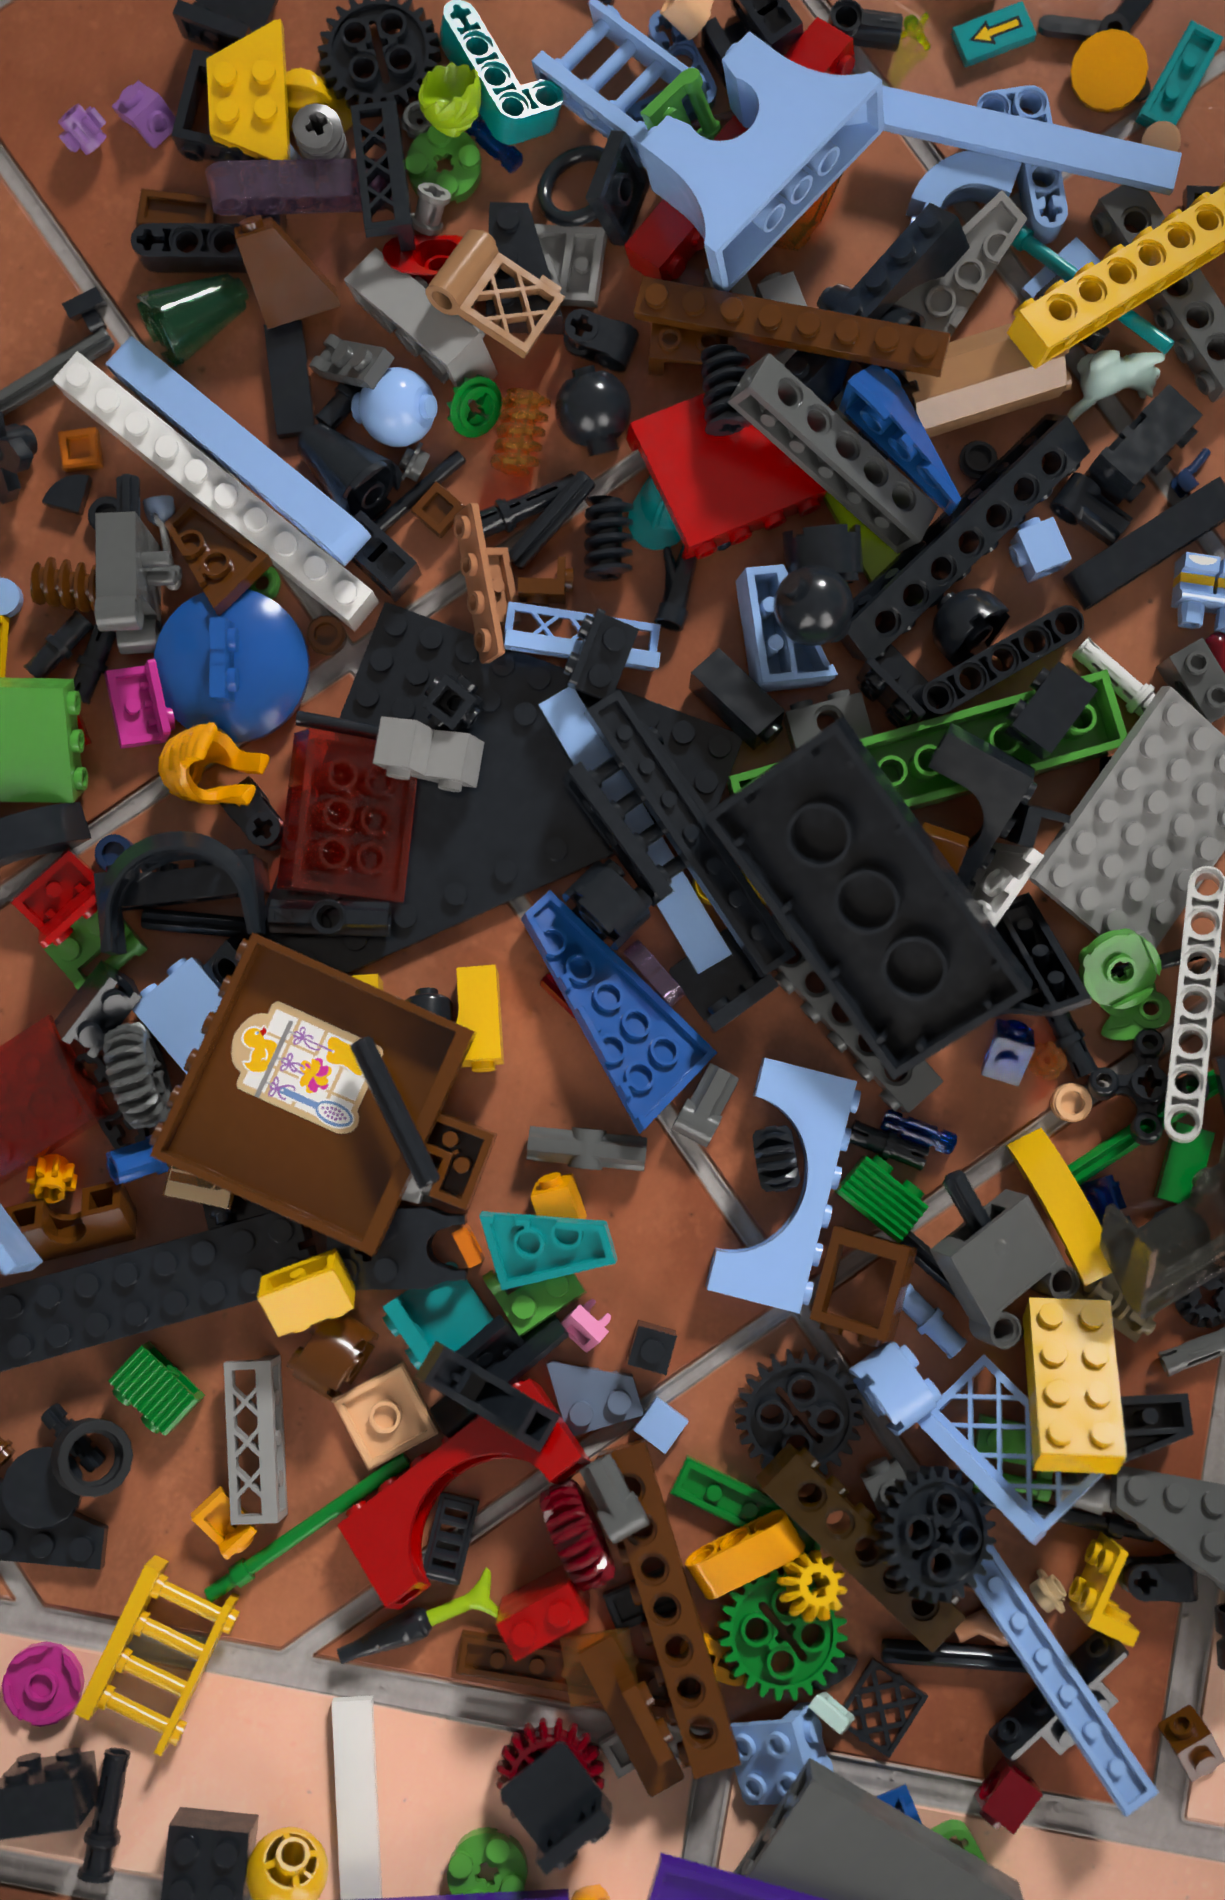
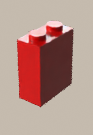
(541, 1612)

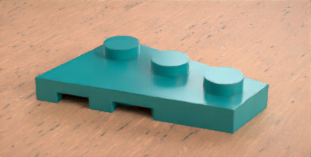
(544, 1247)

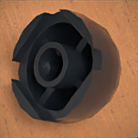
(966, 622)

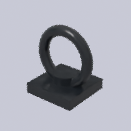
(613, 194)

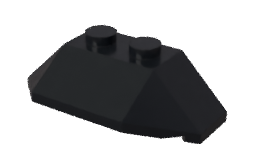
(1055, 982)

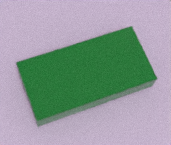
(1182, 1163)

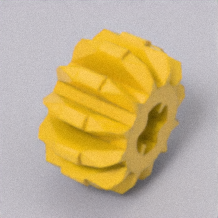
(822, 1596)

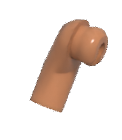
(982, 1624)

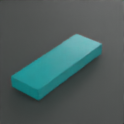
(1180, 76)

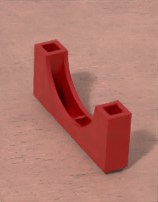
(390, 1526)

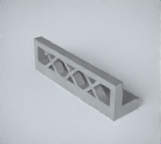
(270, 1439)

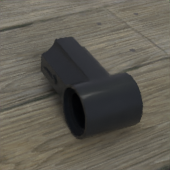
(866, 26)
(1084, 505)

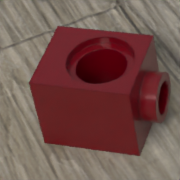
(1007, 1796)

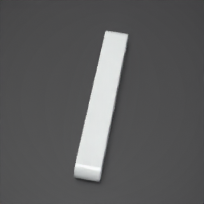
(1195, 984)

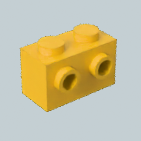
(307, 1293)

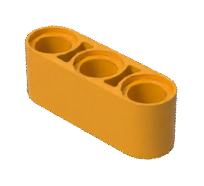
(745, 1554)

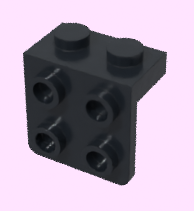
(558, 1806)

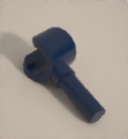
(1185, 481)

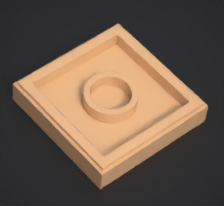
(386, 1416)

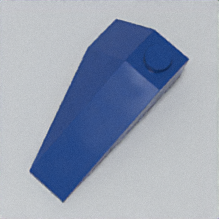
(886, 416)

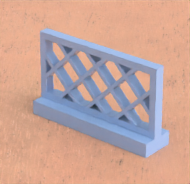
(979, 1468)

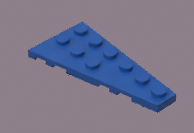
(631, 1029)

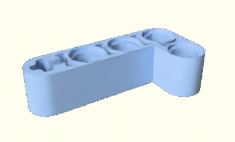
(1033, 197)

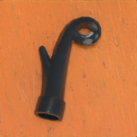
(678, 581)

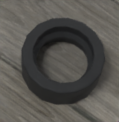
(117, 1473)

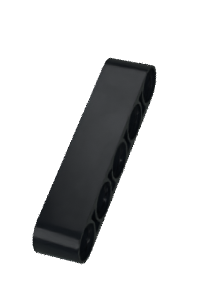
(1148, 545)
(1010, 652)

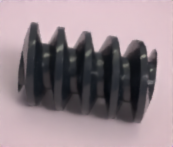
(722, 372)
(606, 538)

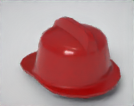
(424, 261)

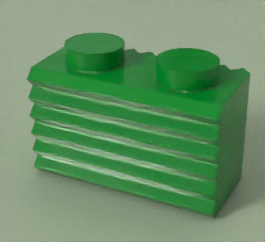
(882, 1198)
(155, 1389)

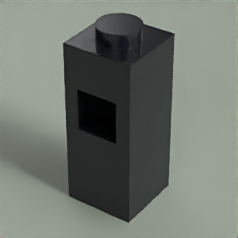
(737, 699)

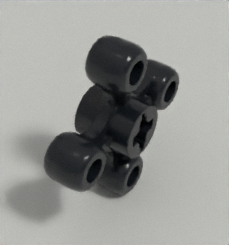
(1131, 1086)

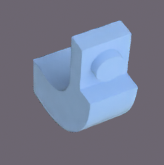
(963, 178)

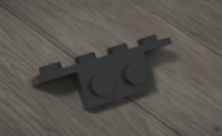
(505, 1356)
(1035, 1717)

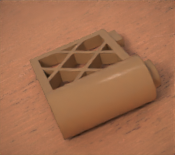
(464, 282)

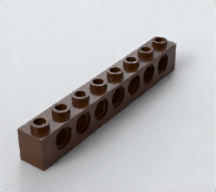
(718, 1747)

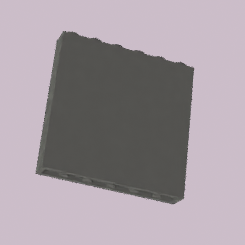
(853, 1846)

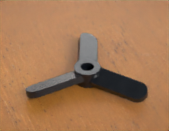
(1081, 29)

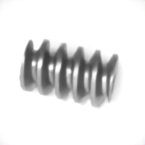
(320, 133)

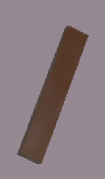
(489, 1658)

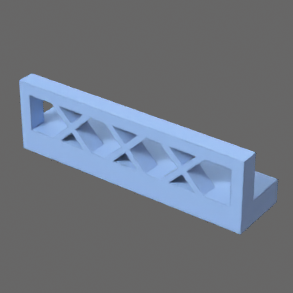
(562, 647)

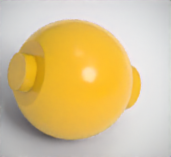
(287, 1866)

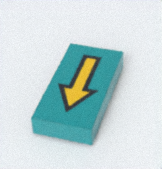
(993, 34)

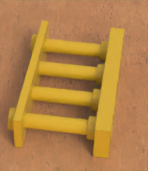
(118, 1657)

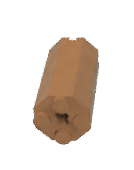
(982, 380)

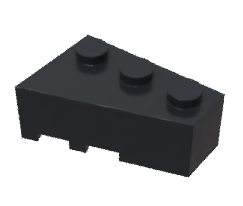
(518, 240)

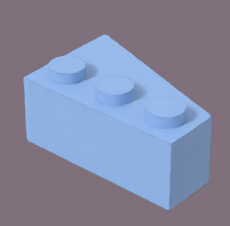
(771, 656)

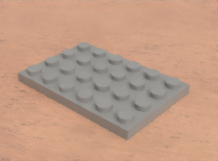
(1143, 825)

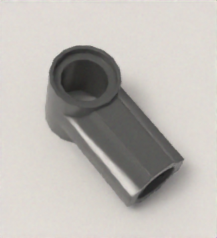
(702, 1112)
(618, 1507)

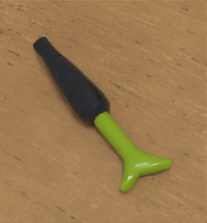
(418, 1622)

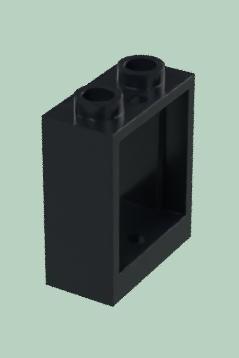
(193, 144)

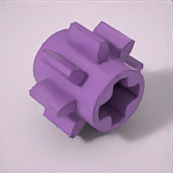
(82, 129)

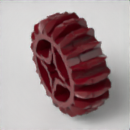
(577, 1535)
(546, 1737)

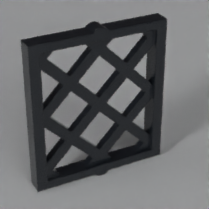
(904, 1724)

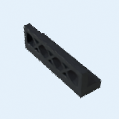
(396, 174)

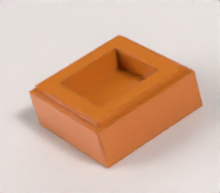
(80, 449)
(468, 1245)

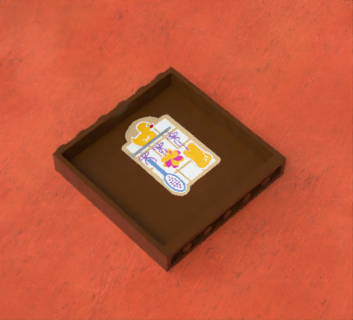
(283, 1106)

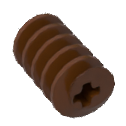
(63, 585)

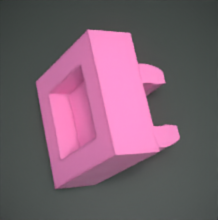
(584, 1328)

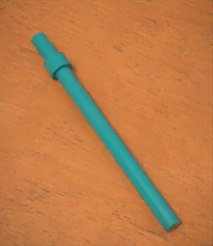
(1027, 242)

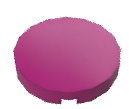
(43, 1683)

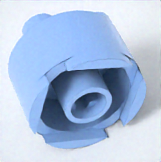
(894, 1386)

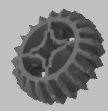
(137, 1074)

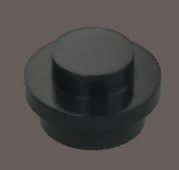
(977, 459)

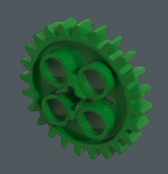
(755, 1654)

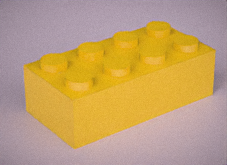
(1073, 1386)

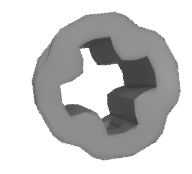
(430, 208)

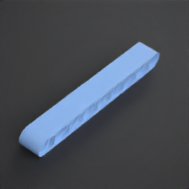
(238, 451)

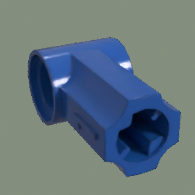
(133, 1162)

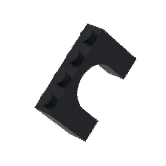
(995, 780)

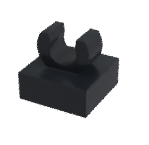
(86, 307)

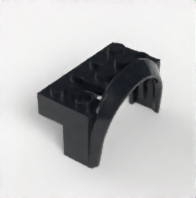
(215, 876)

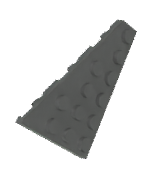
(1178, 1513)

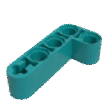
(508, 109)

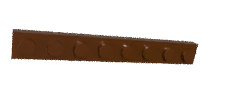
(792, 326)

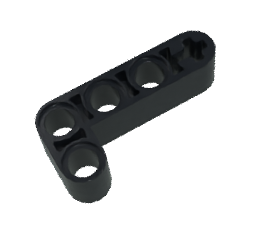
(162, 246)

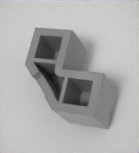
(421, 752)

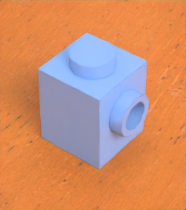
(1039, 548)

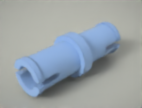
(932, 1323)

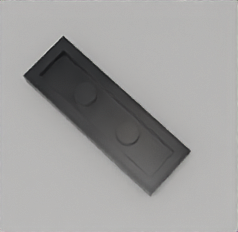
(289, 378)

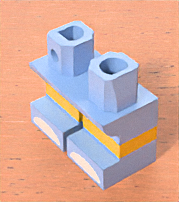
(1199, 589)

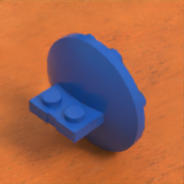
(233, 668)

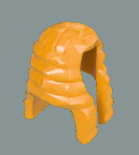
(192, 750)

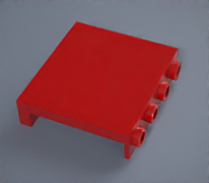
(719, 484)

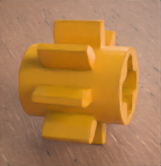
(51, 1178)

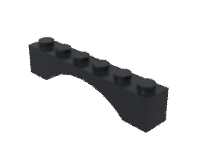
(918, 255)

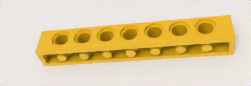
(1120, 280)

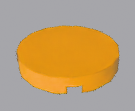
(1109, 70)

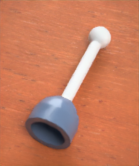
(158, 511)

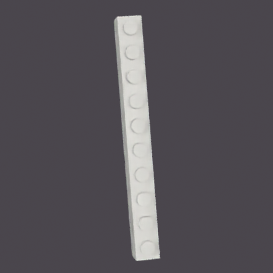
(215, 490)

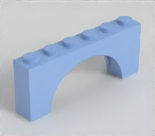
(780, 1266)

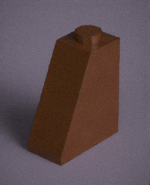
(281, 274)

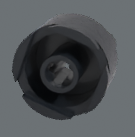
(827, 547)
(609, 902)

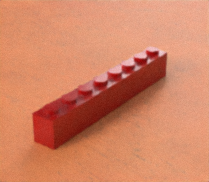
(666, 236)

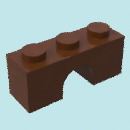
(104, 1220)

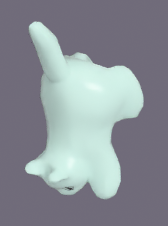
(1109, 373)

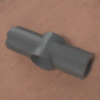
(586, 1148)

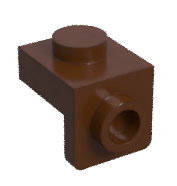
(547, 590)
(1191, 1742)

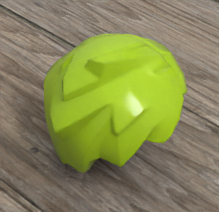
(451, 98)

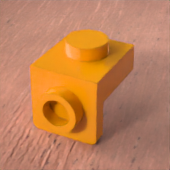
(214, 1520)

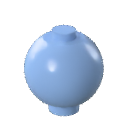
(397, 409)

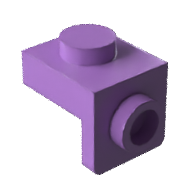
(145, 112)

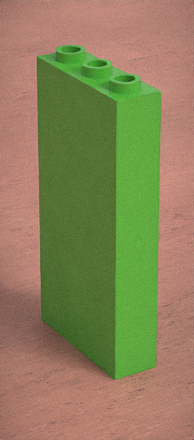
(40, 741)

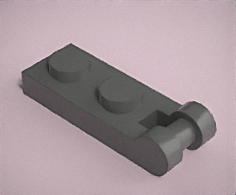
(351, 362)

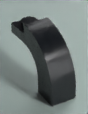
(42, 831)
(487, 1396)

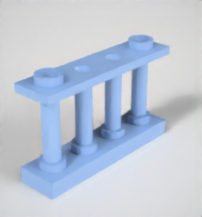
(583, 95)

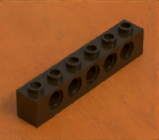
(782, 1482)

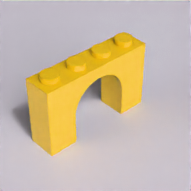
(477, 1010)

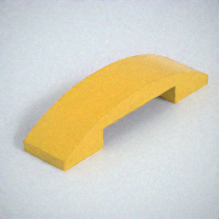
(1062, 1202)

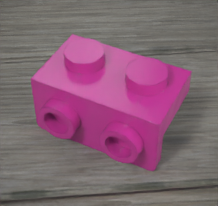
(139, 705)

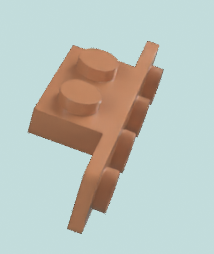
(487, 581)

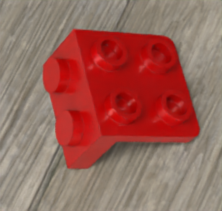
(58, 898)

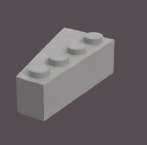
(400, 302)

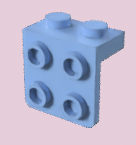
(776, 1753)

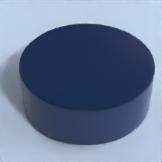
(110, 849)

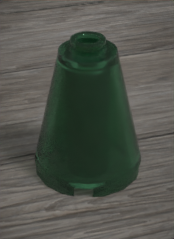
(191, 313)

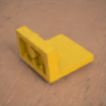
(1092, 1591)

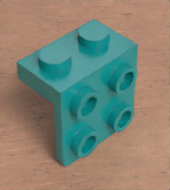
(441, 1313)

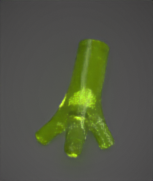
(915, 29)

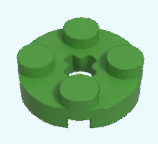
(436, 146)
(1101, 956)
(498, 1851)

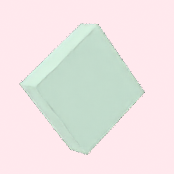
(831, 1712)

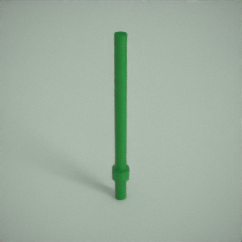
(244, 1570)

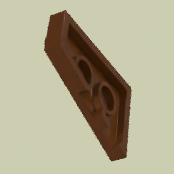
(216, 554)

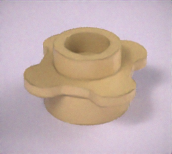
(1048, 1592)

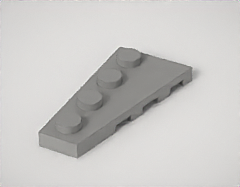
(948, 298)

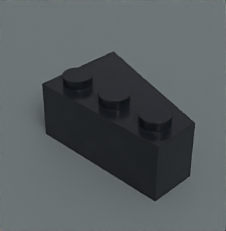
(1144, 446)
(1149, 1425)

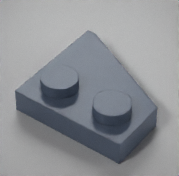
(593, 1396)

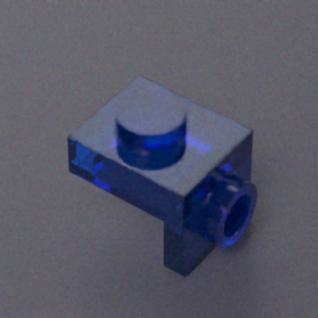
(1009, 1052)

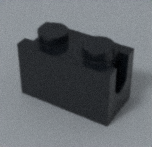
(1050, 710)
(97, 1008)

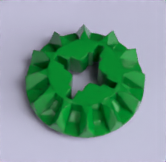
(487, 398)

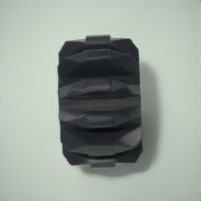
(776, 1158)

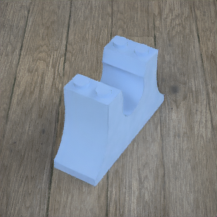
(756, 186)

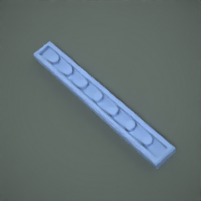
(1030, 141)
(682, 907)
(1062, 1686)

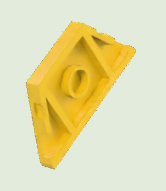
(251, 94)

